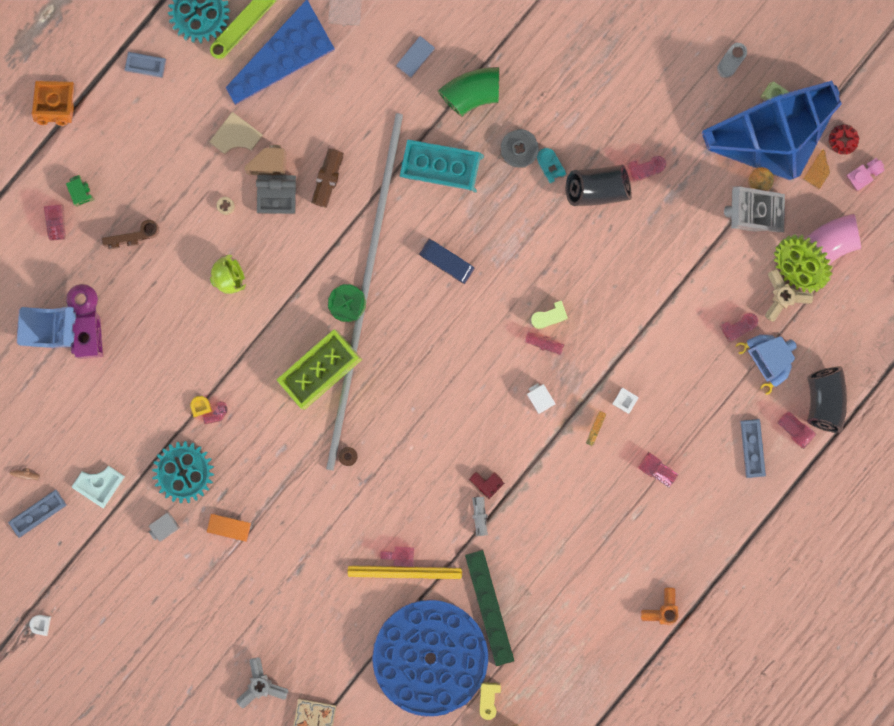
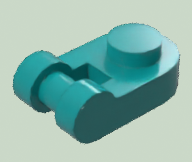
(548, 158)

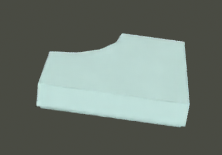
(99, 486)

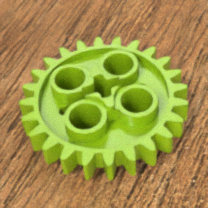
(803, 263)

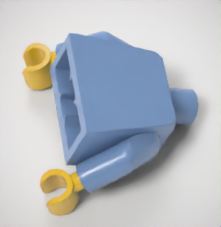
(772, 357)

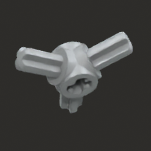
(269, 688)

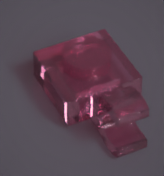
(402, 556)

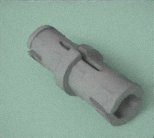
(480, 516)

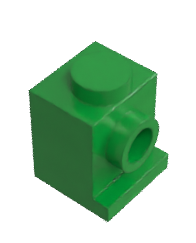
(79, 191)

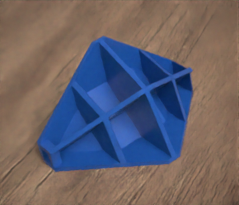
(778, 131)

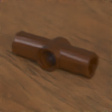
(327, 178)

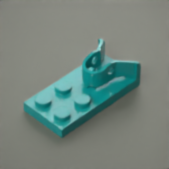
(440, 165)

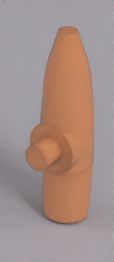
(25, 474)

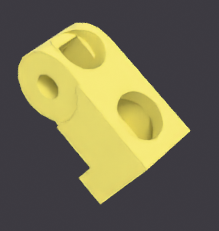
(487, 698)

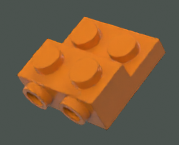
(53, 102)

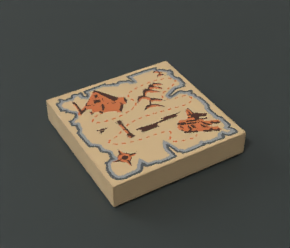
(314, 713)

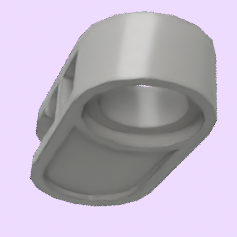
(729, 62)

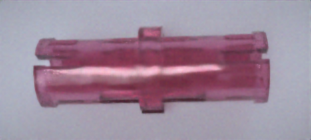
(544, 343)

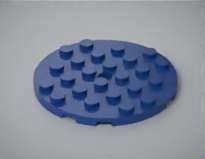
(434, 686)

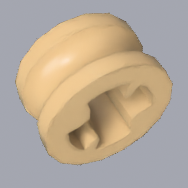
(221, 202)

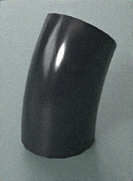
(598, 186)
(828, 399)

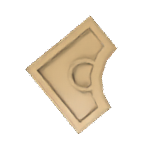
(234, 134)

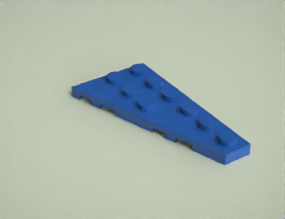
(289, 49)

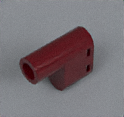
(488, 485)

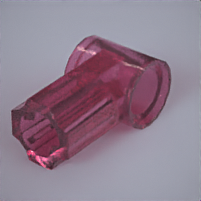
(800, 433)
(655, 468)

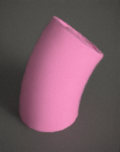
(837, 237)

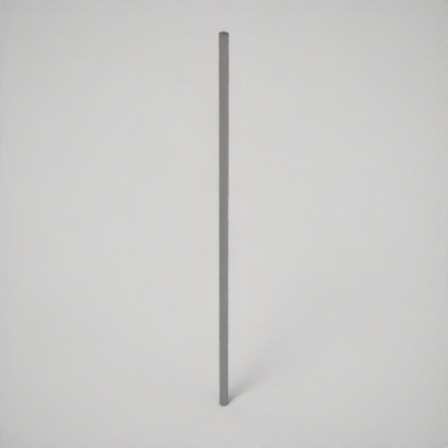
(365, 286)

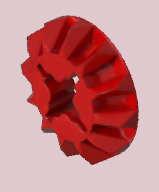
(837, 145)

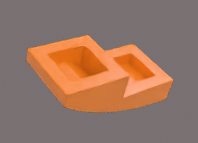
(228, 527)

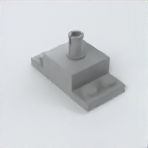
(756, 210)

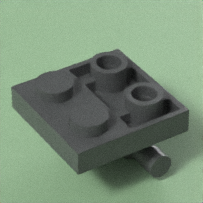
(276, 194)

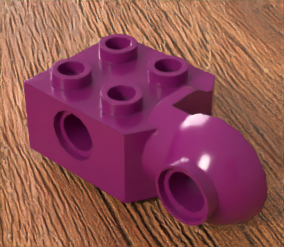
(86, 322)

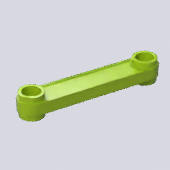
(241, 26)

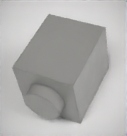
(163, 527)

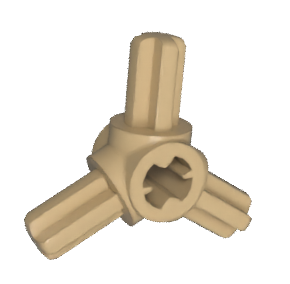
(779, 303)

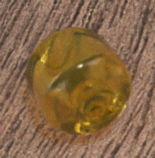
(754, 181)

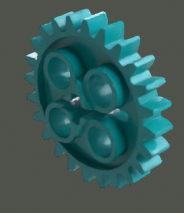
(208, 26)
(167, 480)

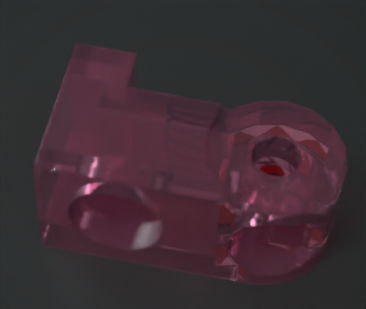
(647, 169)
(55, 222)
(746, 324)

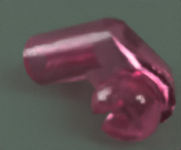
(218, 414)

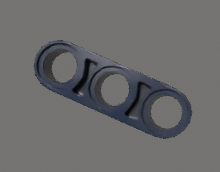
(446, 261)

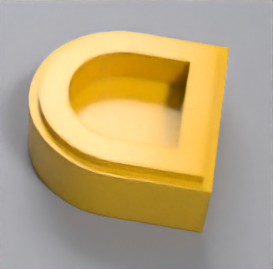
(200, 405)

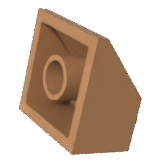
(268, 162)

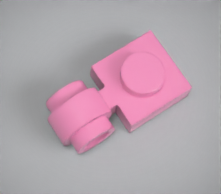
(861, 176)

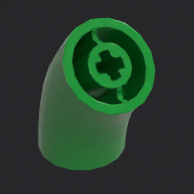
(472, 90)

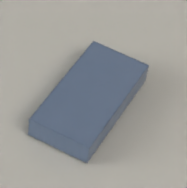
(415, 57)
(145, 64)

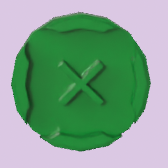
(347, 303)

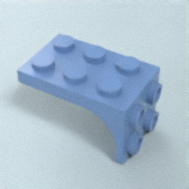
(45, 327)

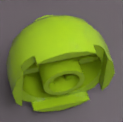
(227, 275)

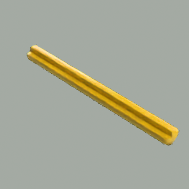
(405, 572)

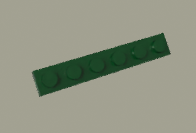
(489, 608)

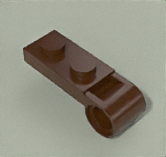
(131, 239)

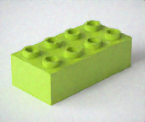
(319, 369)

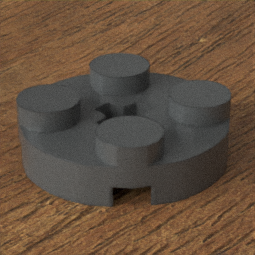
(524, 158)

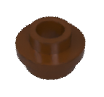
(352, 461)

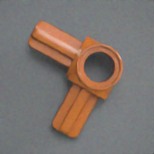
(669, 605)

